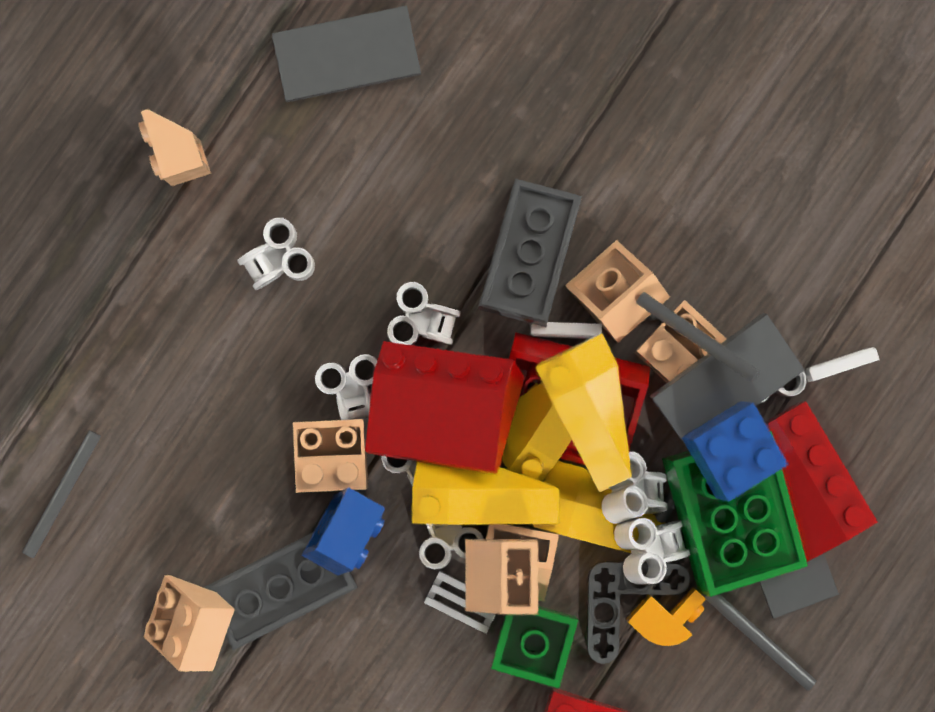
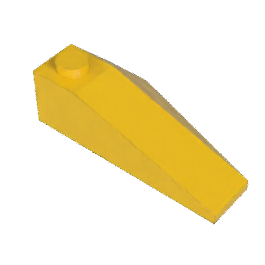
(589, 401)
(535, 435)
(476, 497)
(581, 508)

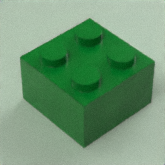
(535, 645)

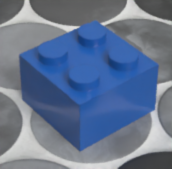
(734, 451)
(344, 532)

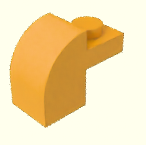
(663, 626)

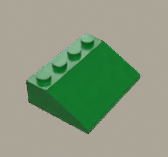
(735, 539)

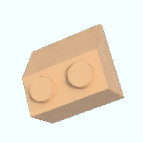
(612, 287)

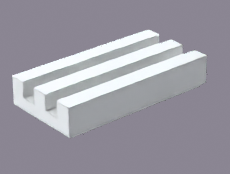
(566, 330)
(841, 364)
(436, 589)

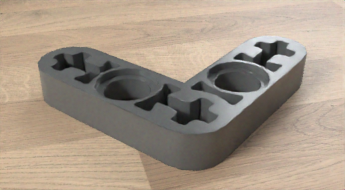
(619, 586)

